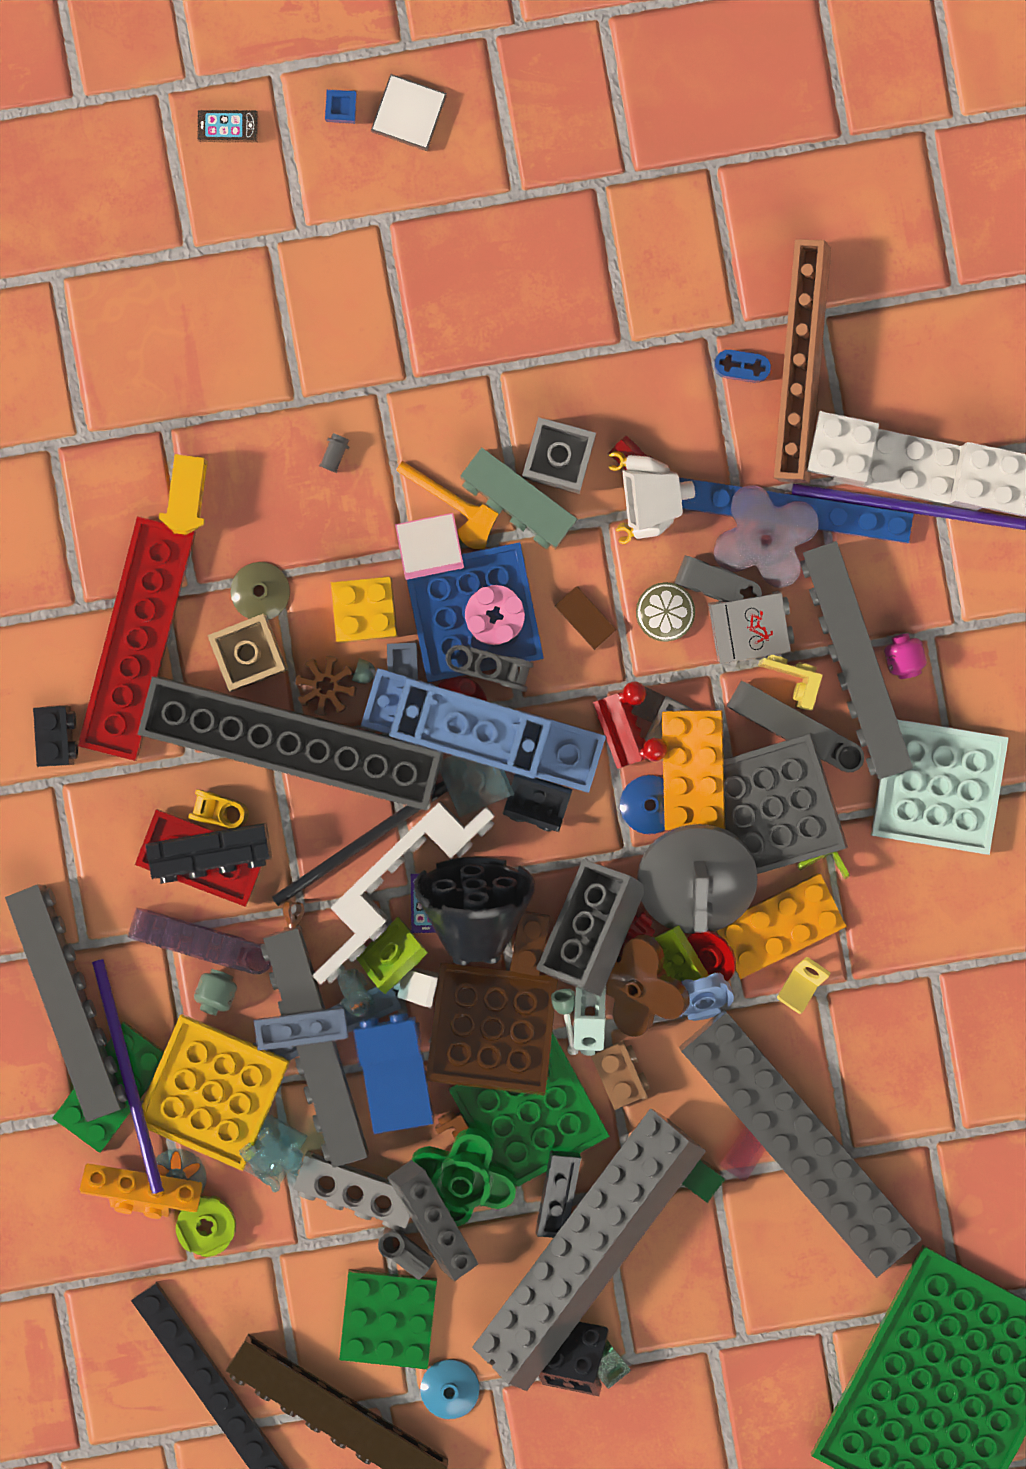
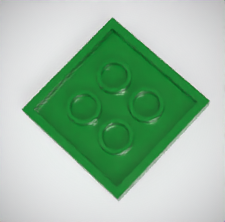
(388, 1319)

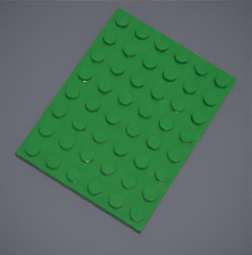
(937, 1378)

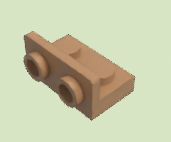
(619, 1075)

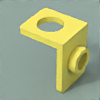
(802, 985)

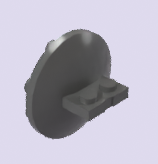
(697, 878)

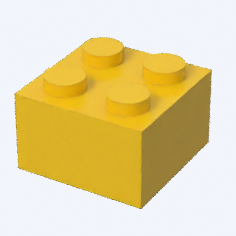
(364, 609)

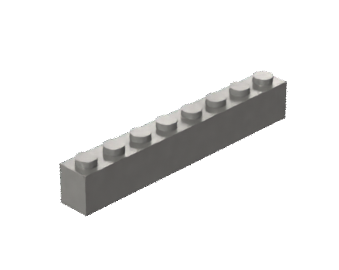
(857, 660)
(66, 1001)
(317, 1061)

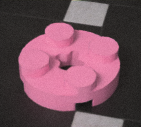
(479, 622)

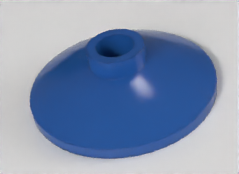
(633, 802)

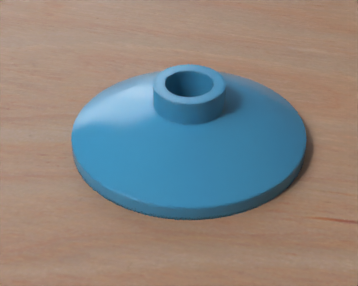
(449, 1374)

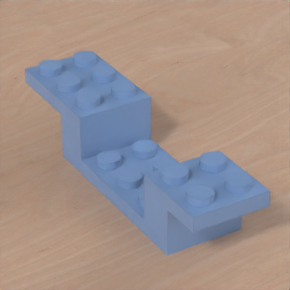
(482, 731)

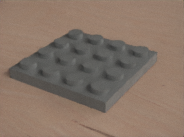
(781, 804)

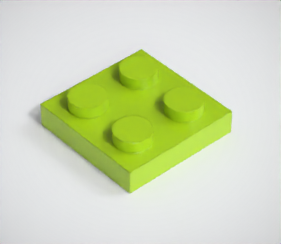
(391, 955)

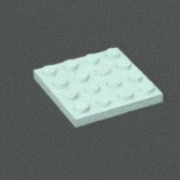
(947, 794)

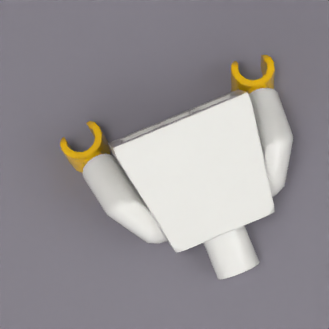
(651, 496)

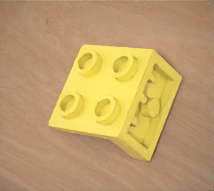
(805, 691)

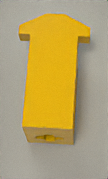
(186, 494)

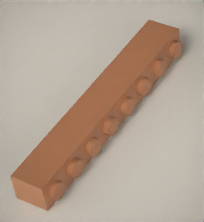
(802, 360)

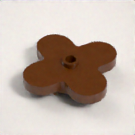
(643, 987)

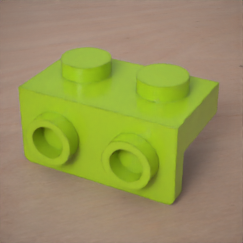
(679, 956)

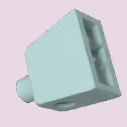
(589, 1029)

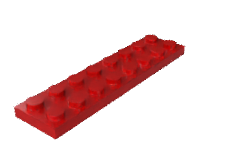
(136, 638)

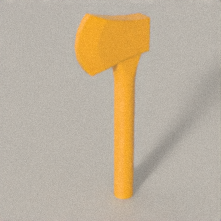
(480, 519)

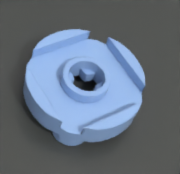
(707, 996)

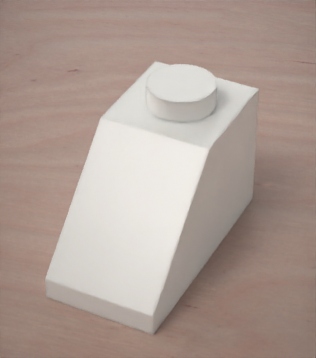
(418, 986)

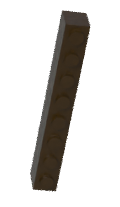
(328, 1410)

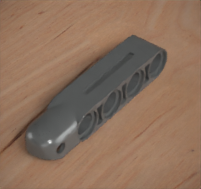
(791, 724)

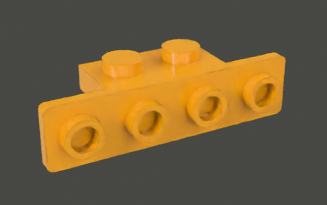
(132, 1192)

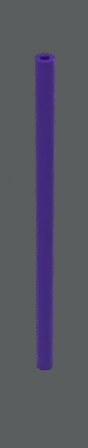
(909, 506)
(127, 1076)

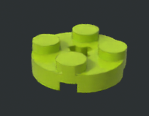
(200, 1242)

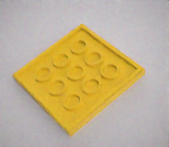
(212, 1091)

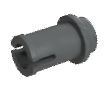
(334, 452)

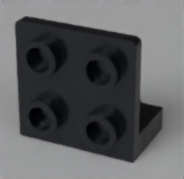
(578, 1360)

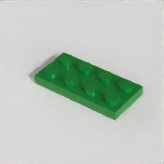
(144, 1060)

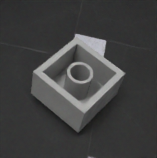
(558, 455)

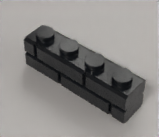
(209, 851)

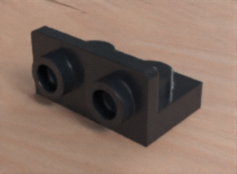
(54, 736)

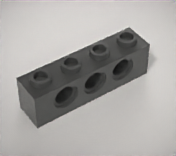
(433, 1220)

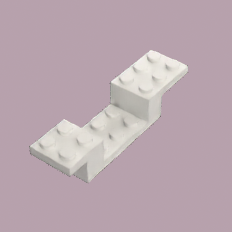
(918, 467)
(362, 913)

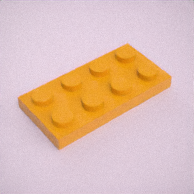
(693, 768)
(782, 925)

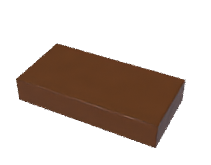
(585, 617)

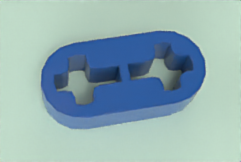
(741, 373)

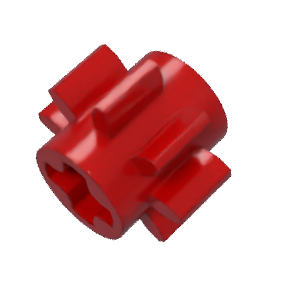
(639, 926)

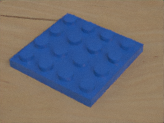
(441, 604)

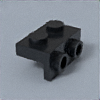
(537, 802)

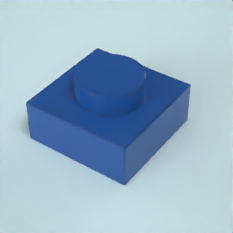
(341, 106)

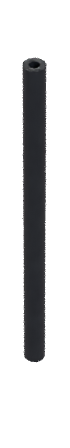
(351, 849)

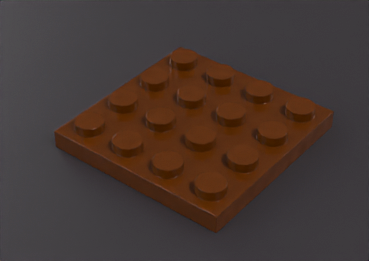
(491, 1029)

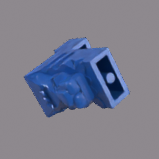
(394, 1073)

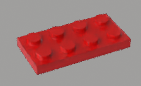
(232, 886)

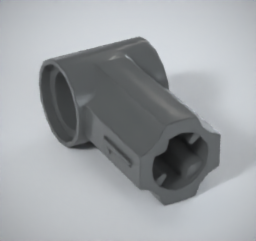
(406, 1254)

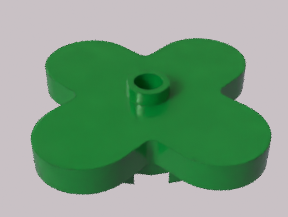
(466, 1176)

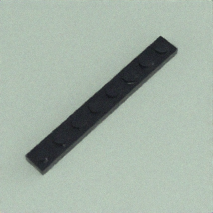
(206, 1379)

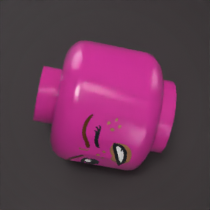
(905, 656)

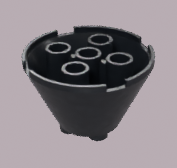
(474, 905)

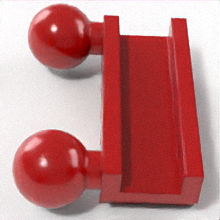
(621, 730)

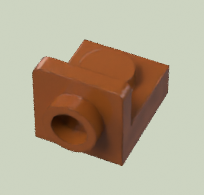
(449, 1120)

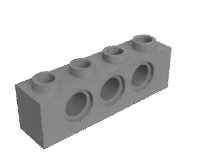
(308, 1185)

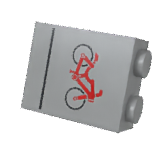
(751, 627)

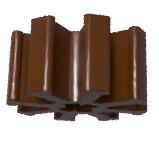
(321, 677)

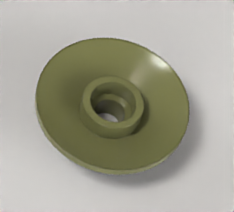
(275, 586)

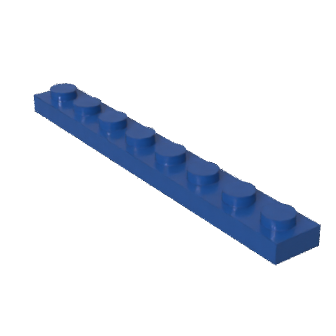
(832, 515)

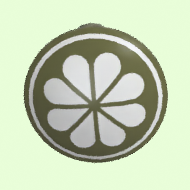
(665, 612)

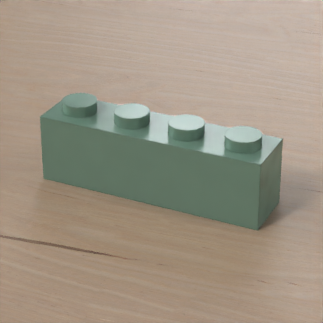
(518, 499)

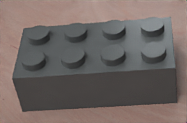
(591, 927)

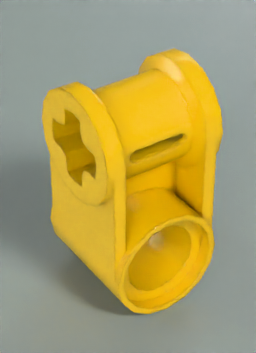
(213, 809)

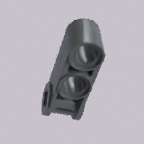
(713, 580)
(505, 670)

